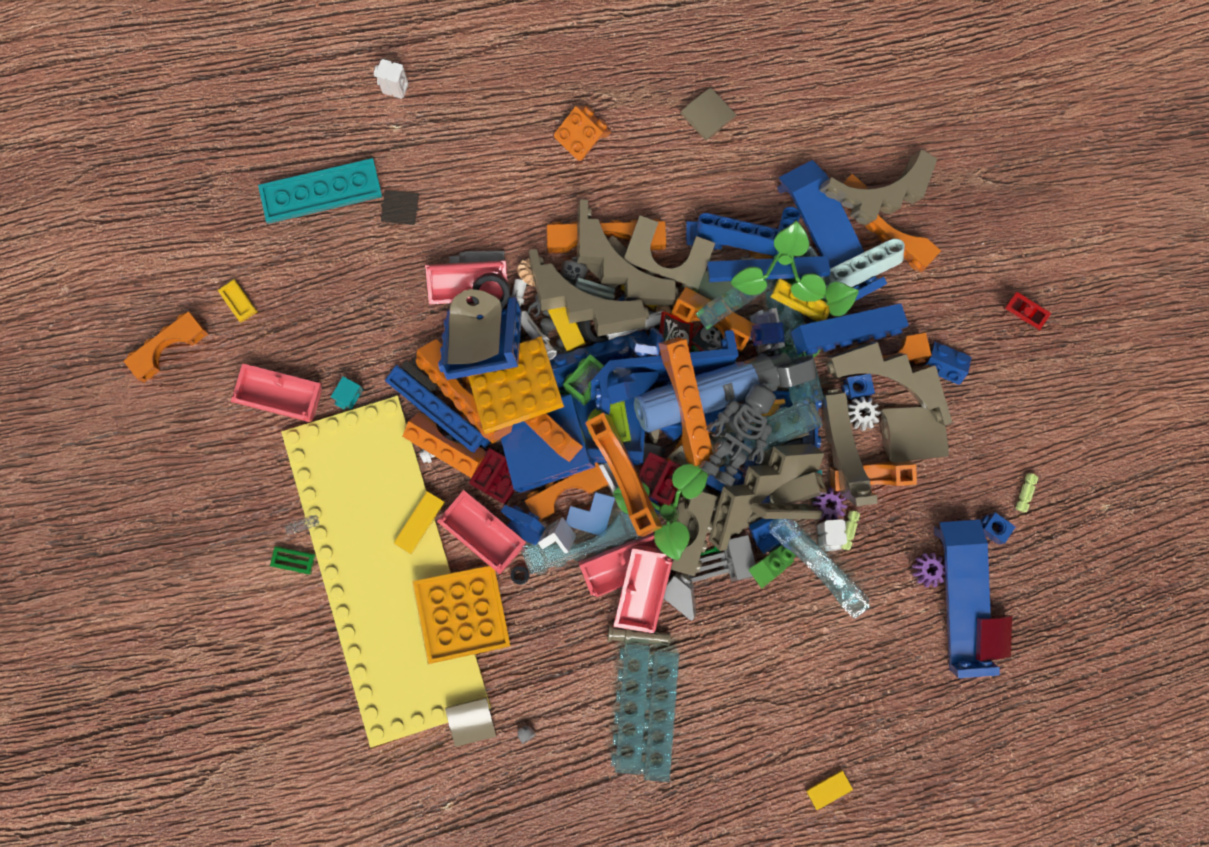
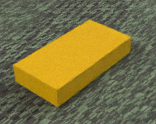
(237, 301)
(829, 790)

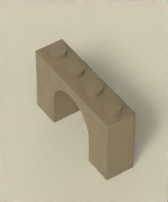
(688, 273)
(798, 488)

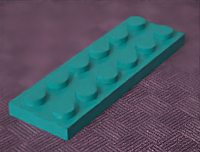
(320, 191)

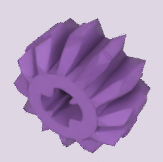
(836, 510)
(934, 576)

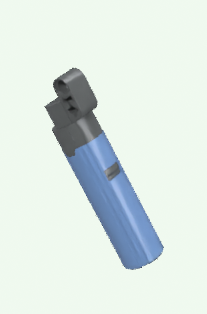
(720, 386)

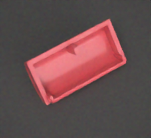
(451, 279)
(277, 393)
(481, 532)
(608, 569)
(643, 589)

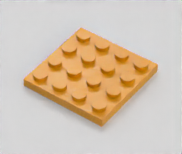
(517, 392)
(460, 614)

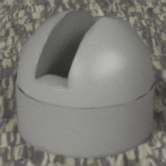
(525, 734)

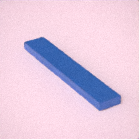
(725, 270)
(435, 408)

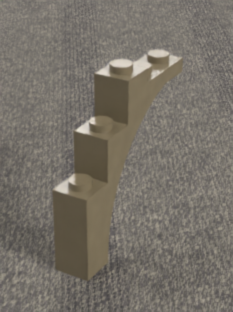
(868, 202)

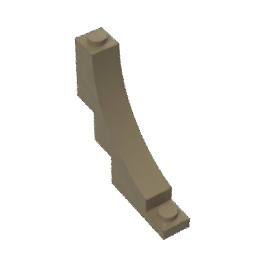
(596, 249)
(608, 315)
(920, 382)
(853, 479)
(760, 481)

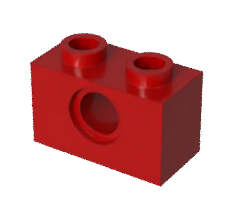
(1027, 311)

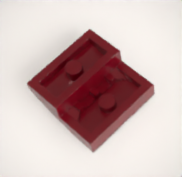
(658, 476)
(493, 477)
(994, 637)

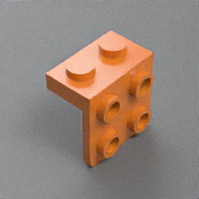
(581, 131)

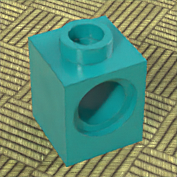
(346, 393)

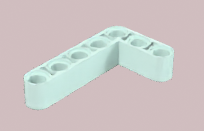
(866, 264)

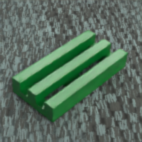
(309, 564)

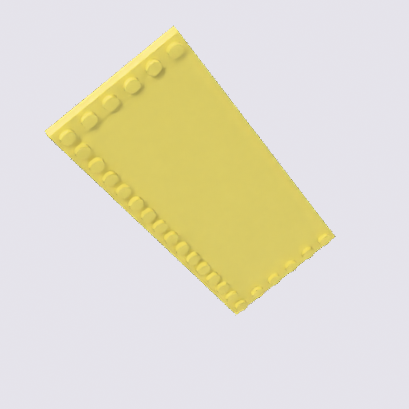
(364, 489)

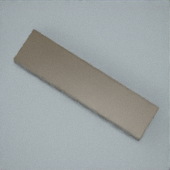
(786, 511)

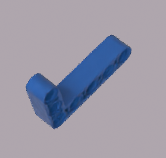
(742, 233)

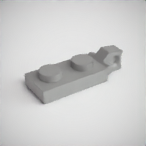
(478, 256)

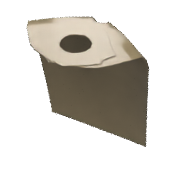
(472, 338)
(912, 434)

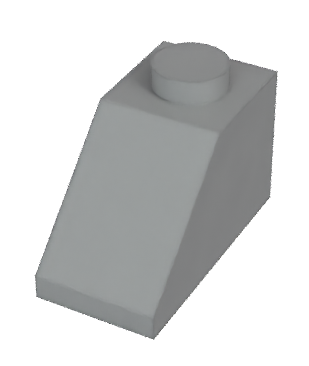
(681, 595)

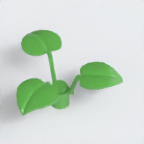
(789, 243)
(838, 298)
(674, 536)

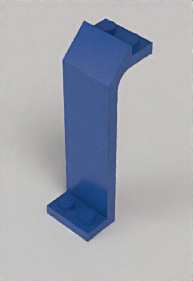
(825, 220)
(615, 369)
(966, 594)

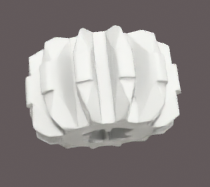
(870, 417)

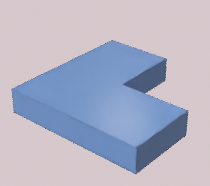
(596, 519)

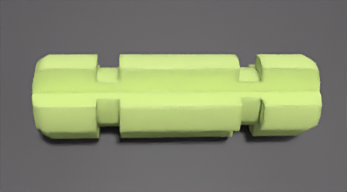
(1027, 492)
(851, 525)

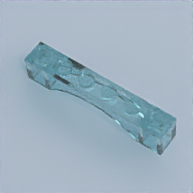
(726, 305)
(540, 559)
(838, 583)

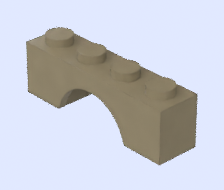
(701, 510)

